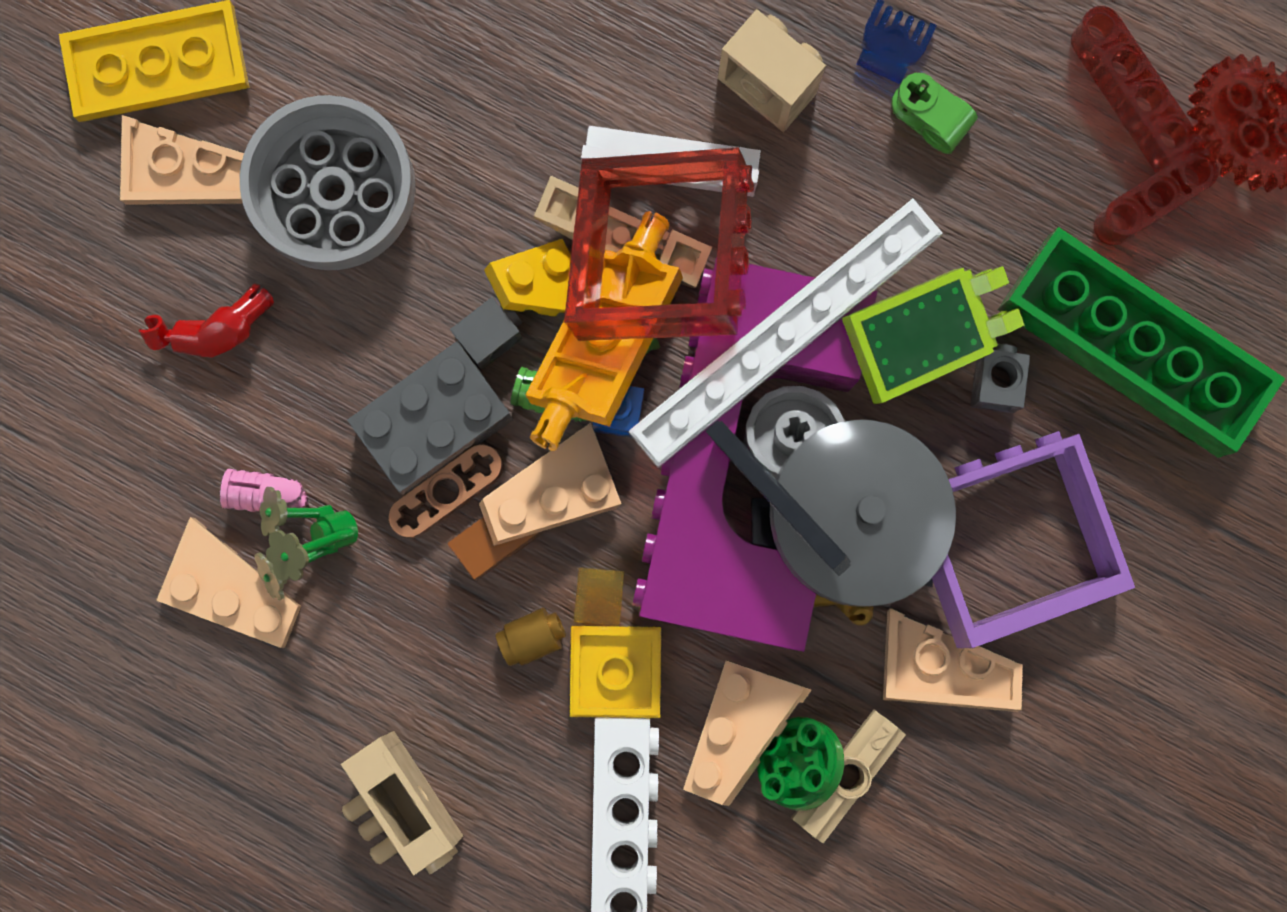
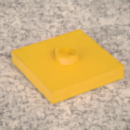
(615, 672)

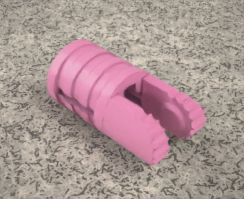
(245, 490)

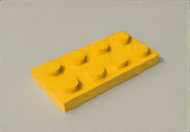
(153, 61)

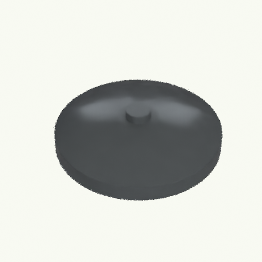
(878, 501)

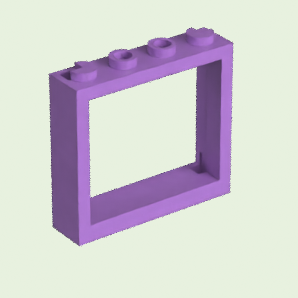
(1095, 526)

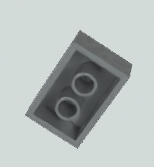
(430, 418)

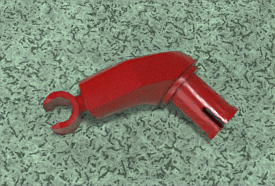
(213, 336)

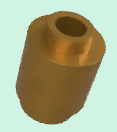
(530, 637)

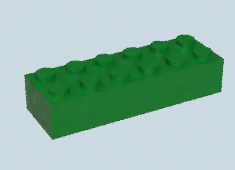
(1142, 344)

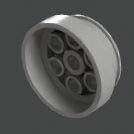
(284, 150)

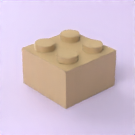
(771, 69)

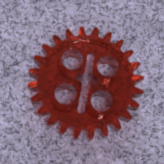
(1244, 120)

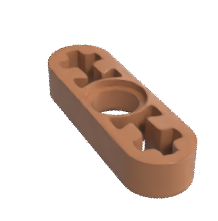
(425, 519)

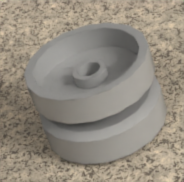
(784, 421)

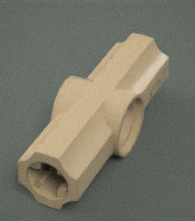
(868, 751)

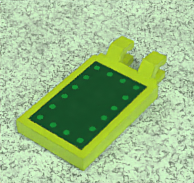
(927, 331)

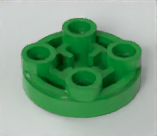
(801, 765)

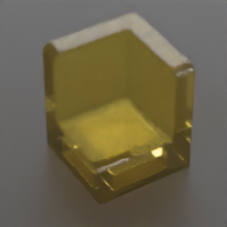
(599, 596)

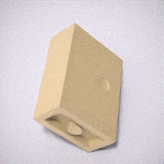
(401, 806)

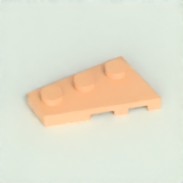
(223, 588)
(739, 727)

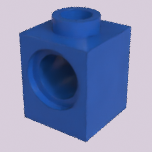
(626, 416)

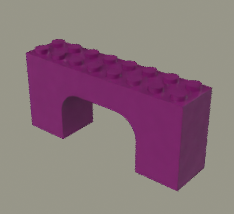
(698, 564)

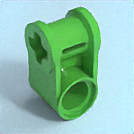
(936, 115)

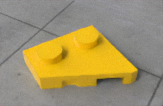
(533, 279)

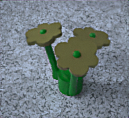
(286, 555)

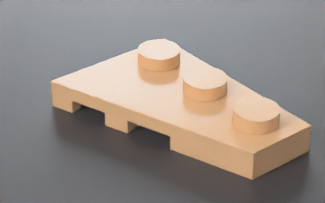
(175, 169)
(552, 491)
(930, 669)

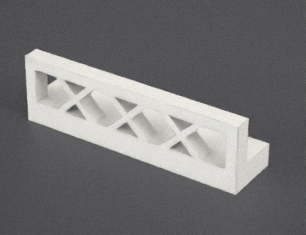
(613, 142)

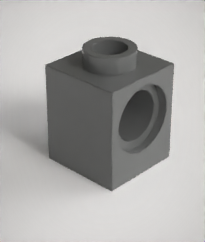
(488, 332)
(992, 397)

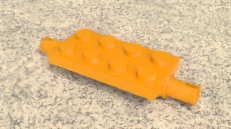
(594, 375)

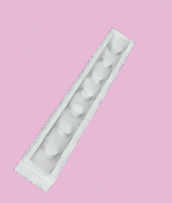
(785, 333)

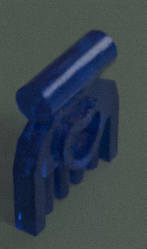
(890, 48)

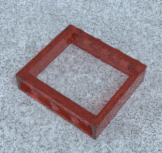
(589, 241)

